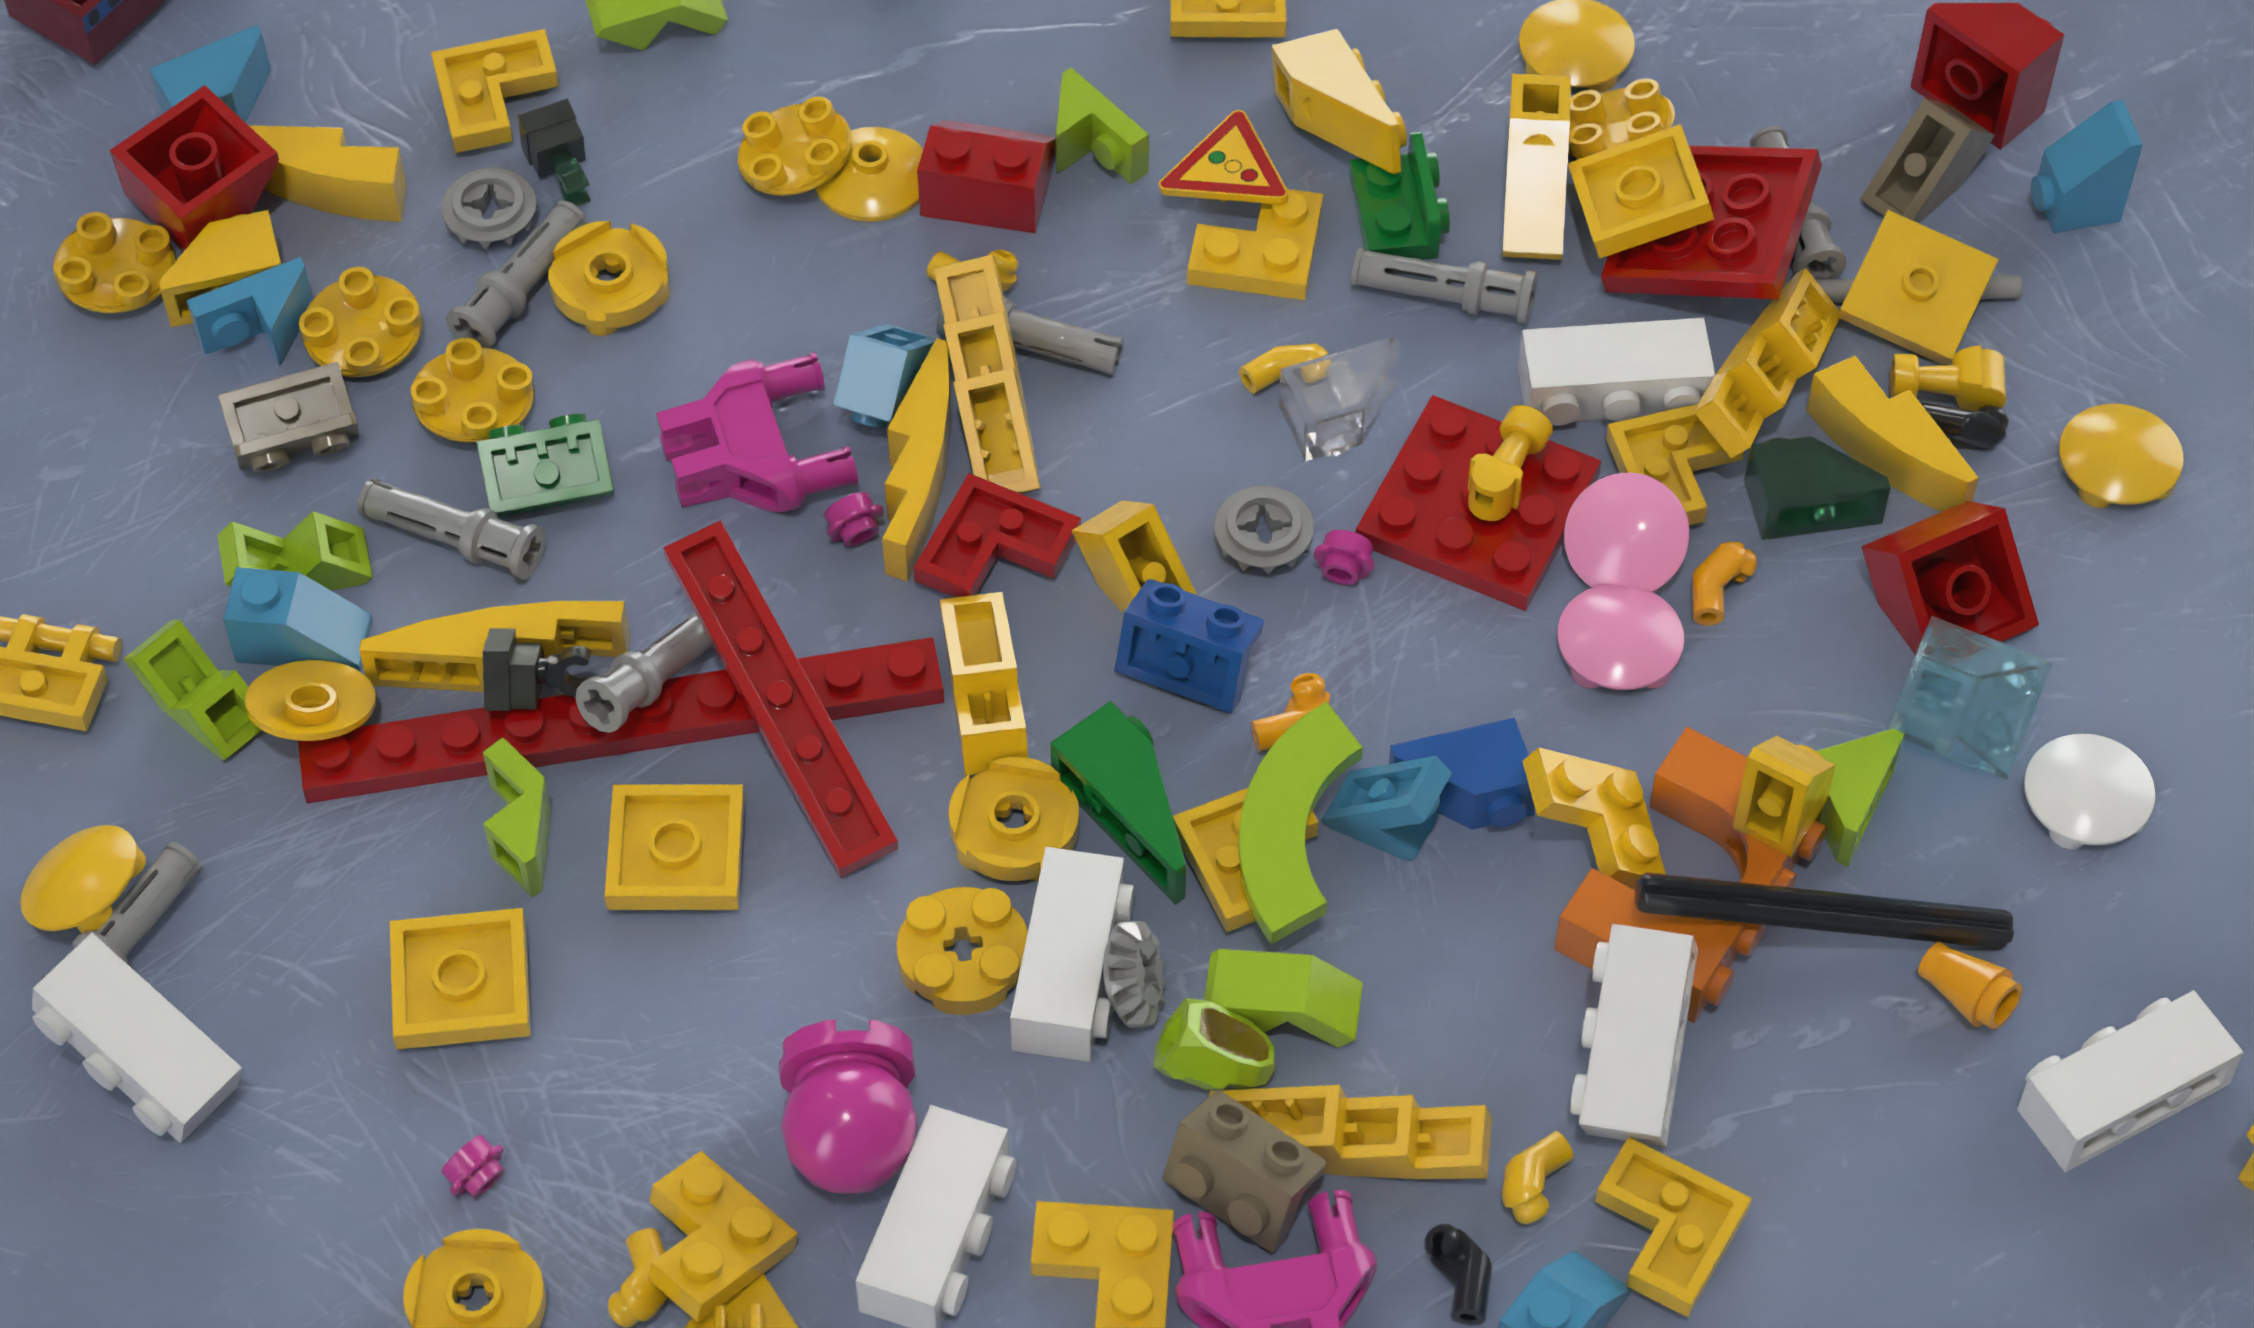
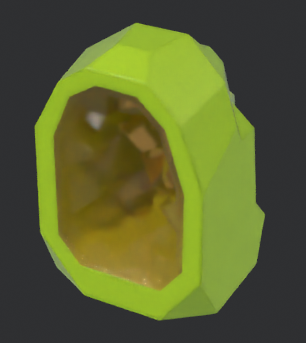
(1213, 1048)

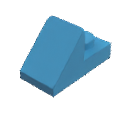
(252, 306)
(1390, 805)

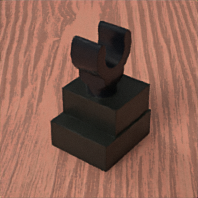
(516, 671)

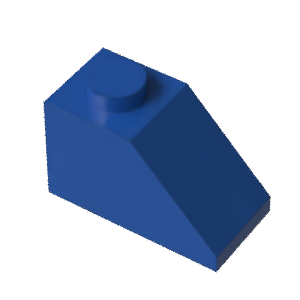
(1486, 776)

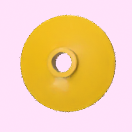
(877, 177)
(310, 700)

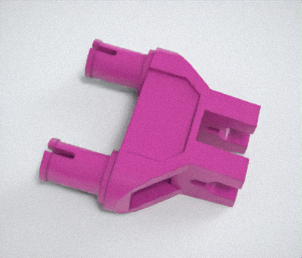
(734, 446)
(1277, 1294)

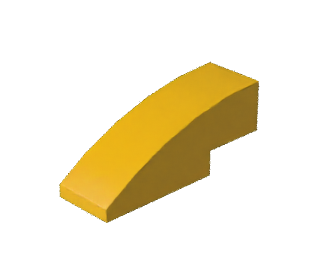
(333, 177)
(1890, 435)
(983, 680)

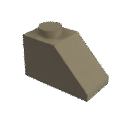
(1927, 162)

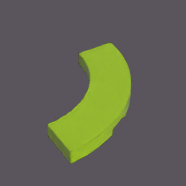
(1276, 819)

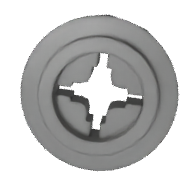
(471, 194)
(1286, 519)
(1134, 974)

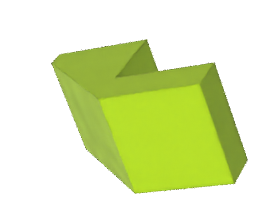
(639, 21)
(318, 547)
(193, 690)
(520, 830)
(1285, 988)

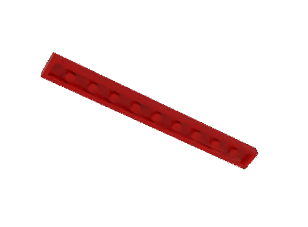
(686, 712)

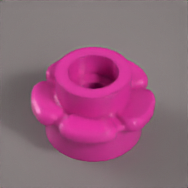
(853, 519)
(1345, 557)
(474, 1167)

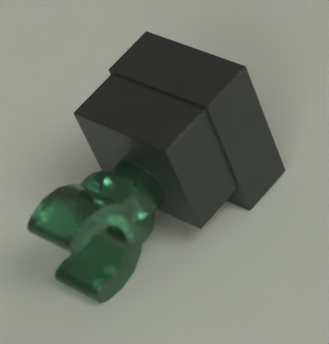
(556, 144)

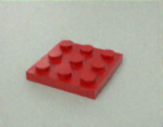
(1746, 250)
(1426, 517)

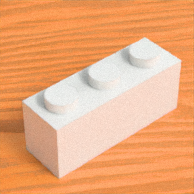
(1614, 369)
(1061, 972)
(1635, 1034)
(134, 1039)
(2128, 1079)
(935, 1221)

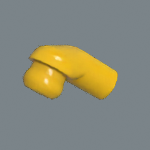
(1526, 1176)

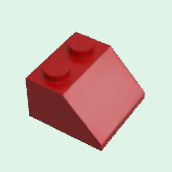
(1988, 64)
(194, 166)
(985, 175)
(1954, 569)

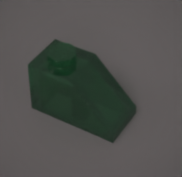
(1811, 488)

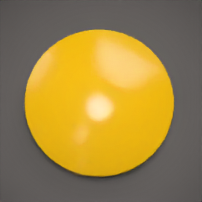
(1577, 41)
(1617, 117)
(794, 147)
(112, 263)
(361, 323)
(471, 391)
(2120, 455)
(81, 879)

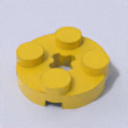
(612, 303)
(1007, 785)
(953, 916)
(471, 1260)

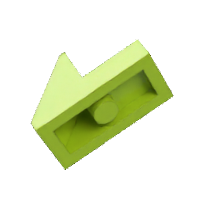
(1093, 123)

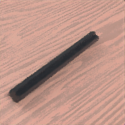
(1823, 910)

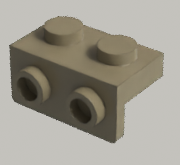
(289, 417)
(1241, 1169)

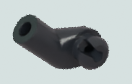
(1978, 428)
(1465, 1268)

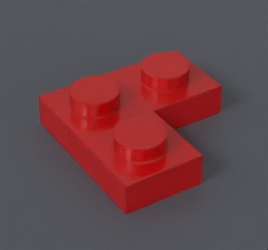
(992, 523)

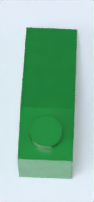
(1121, 789)

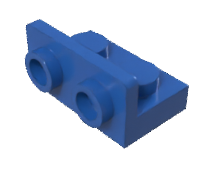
(1187, 644)

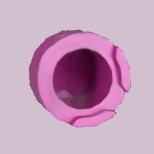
(848, 1104)

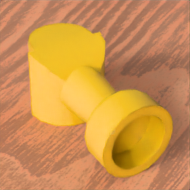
(1972, 378)
(1497, 479)

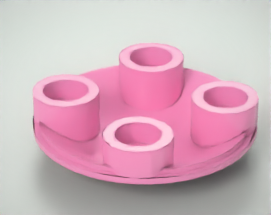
(1627, 532)
(1620, 638)

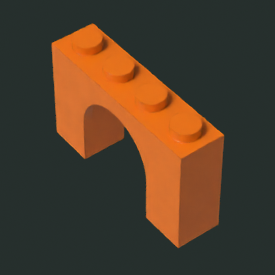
(1701, 791)

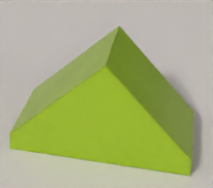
(1857, 787)

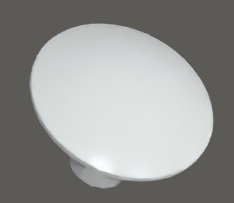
(2089, 790)

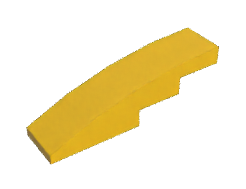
(1767, 362)
(987, 374)
(919, 458)
(449, 648)
(1377, 1133)

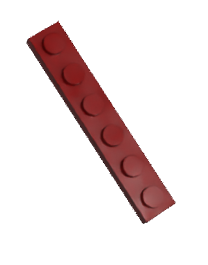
(781, 699)

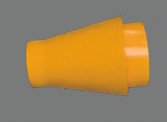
(1973, 986)

